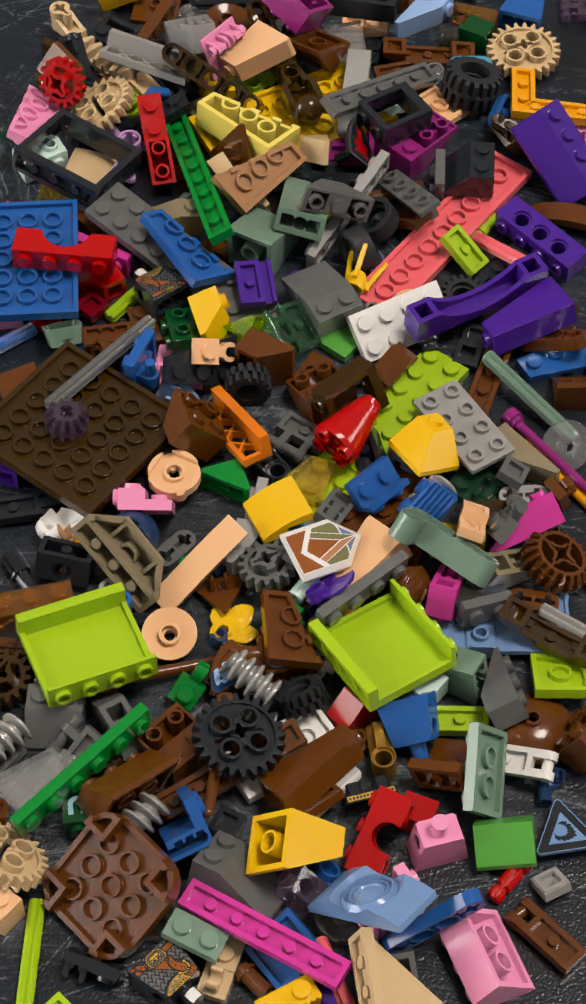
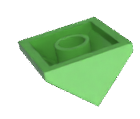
(505, 843)

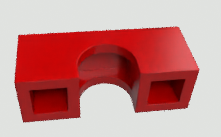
(386, 809)

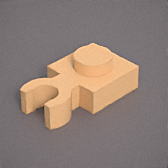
(209, 351)

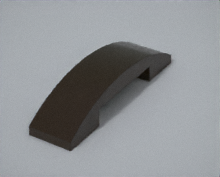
(542, 633)

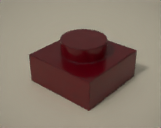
(92, 306)

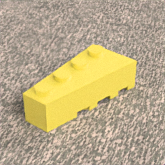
(221, 115)

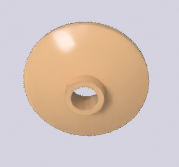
(170, 621)

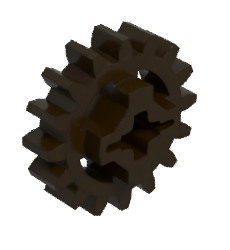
(10, 686)

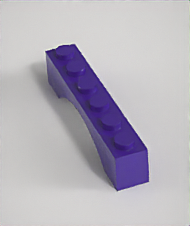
(436, 315)

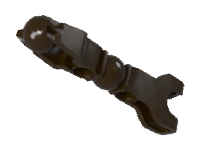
(291, 76)

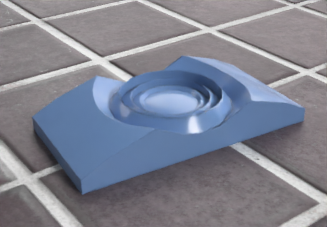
(374, 899)

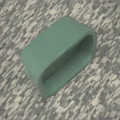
(63, 331)

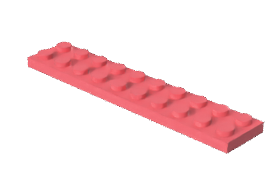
(422, 255)

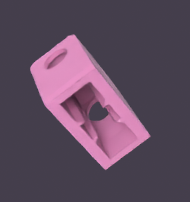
(436, 842)

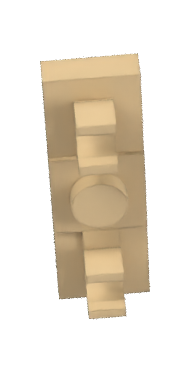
(219, 977)

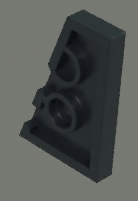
(179, 370)

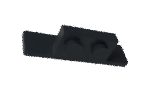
(313, 172)

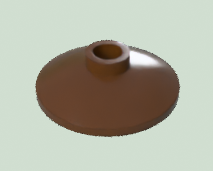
(221, 12)

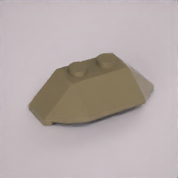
(123, 555)

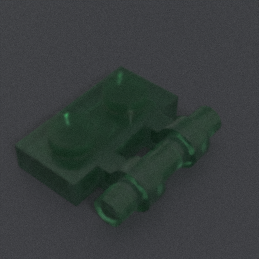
(296, 324)
(469, 485)

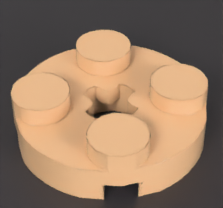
(178, 487)

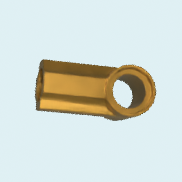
(381, 751)

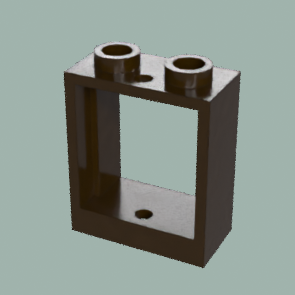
(354, 371)

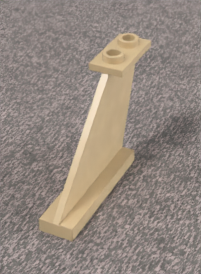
(381, 977)

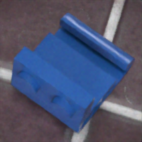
(188, 833)

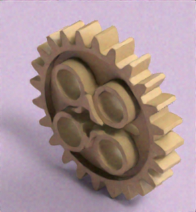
(524, 49)
(112, 96)
(22, 861)

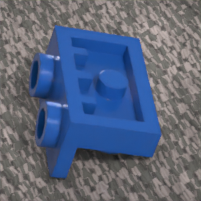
(376, 486)

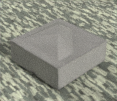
(551, 884)

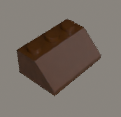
(122, 784)

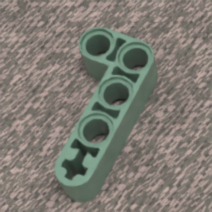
(441, 542)

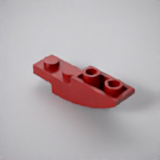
(156, 139)

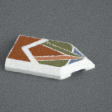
(320, 549)

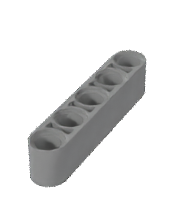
(356, 72)

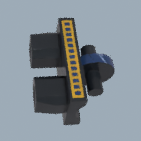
(357, 801)

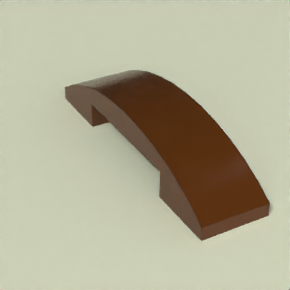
(397, 51)
(563, 214)

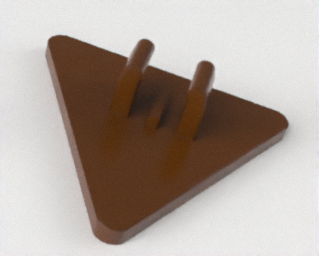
(235, 146)
(221, 591)

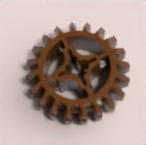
(554, 561)

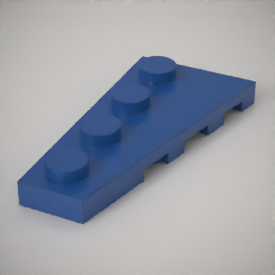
(184, 251)
(546, 364)

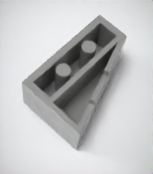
(188, 32)

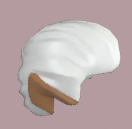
(58, 524)

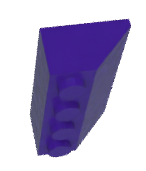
(555, 151)

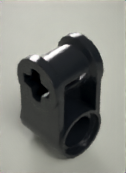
(271, 467)

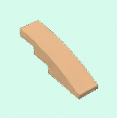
(201, 563)

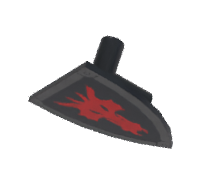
(356, 144)

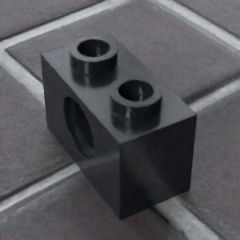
(64, 560)

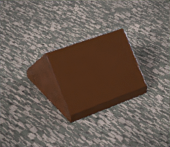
(320, 49)
(568, 393)

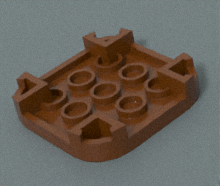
(112, 886)

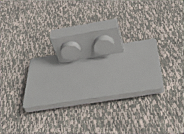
(476, 436)

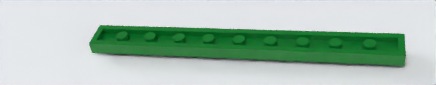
(198, 179)

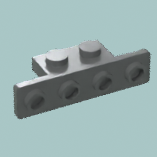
(410, 193)

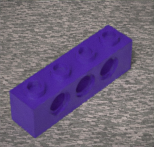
(526, 225)

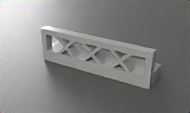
(143, 56)

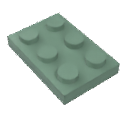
(484, 770)

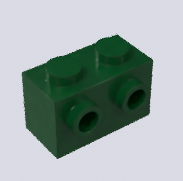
(179, 329)

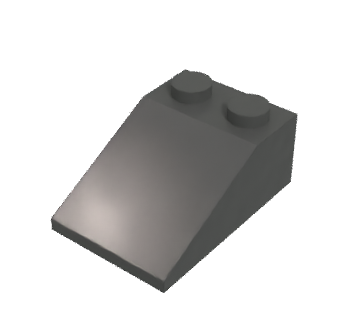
(324, 296)
(224, 869)

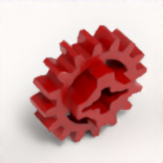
(62, 81)

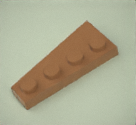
(253, 180)

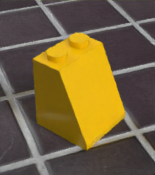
(291, 840)

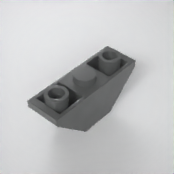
(336, 200)
(108, 711)

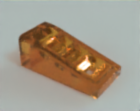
(481, 12)

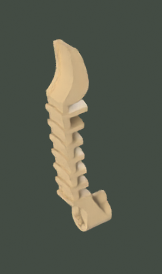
(65, 22)

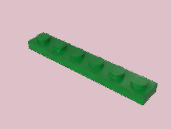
(74, 775)

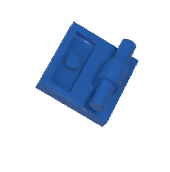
(140, 363)

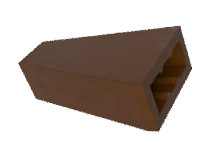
(312, 769)

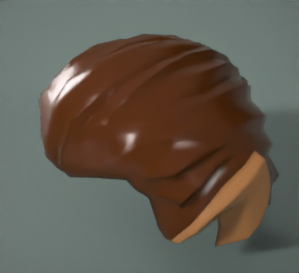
(416, 581)

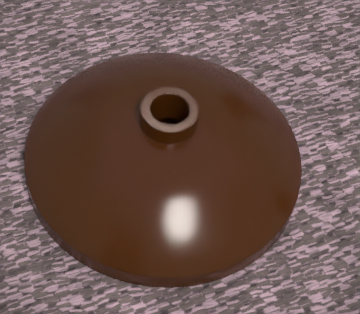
(543, 733)

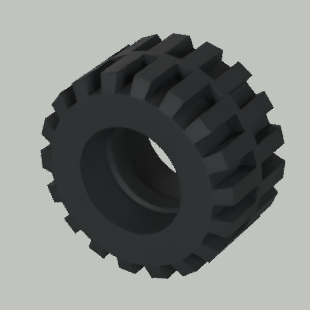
(471, 84)

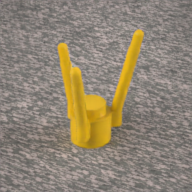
(357, 277)

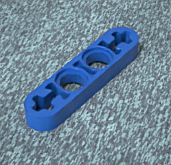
(435, 920)

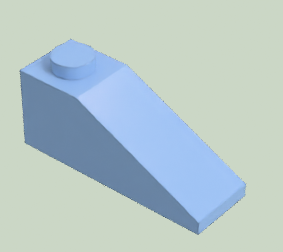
(421, 16)

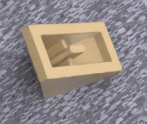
(315, 148)

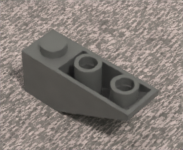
(501, 694)

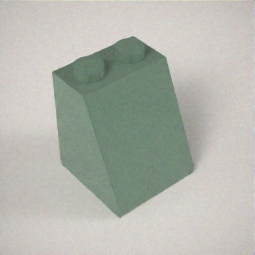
(258, 240)

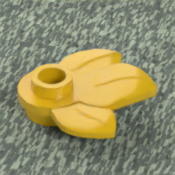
(236, 623)

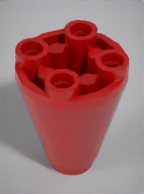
(347, 430)

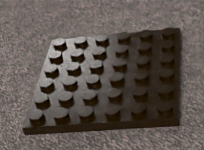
(119, 442)

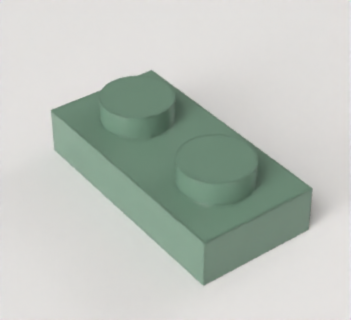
(195, 935)

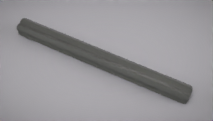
(100, 362)

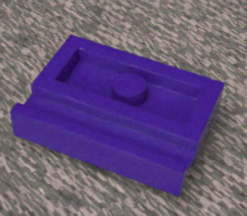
(255, 283)

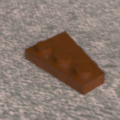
(283, 633)

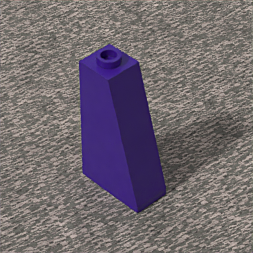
(529, 317)

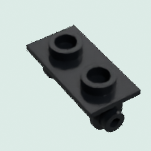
(74, 44)

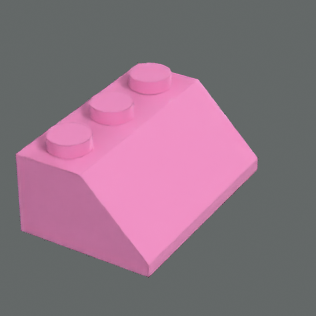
(486, 959)

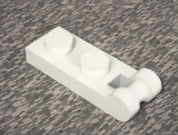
(521, 763)

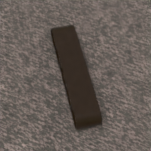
(204, 71)

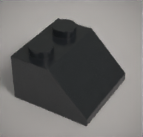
(470, 171)

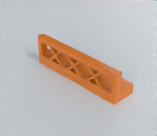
(242, 426)

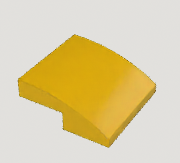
(277, 509)

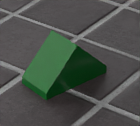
(227, 480)

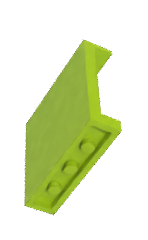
(85, 645)
(385, 647)

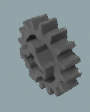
(265, 567)

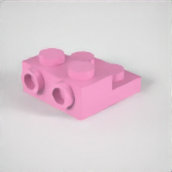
(137, 498)

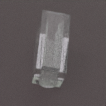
(30, 776)

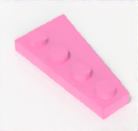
(31, 114)

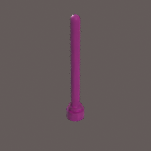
(516, 421)

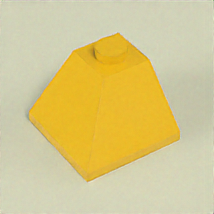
(210, 312)
(427, 445)

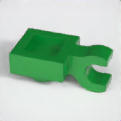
(188, 687)

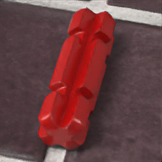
(506, 884)

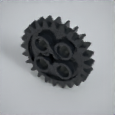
(238, 737)

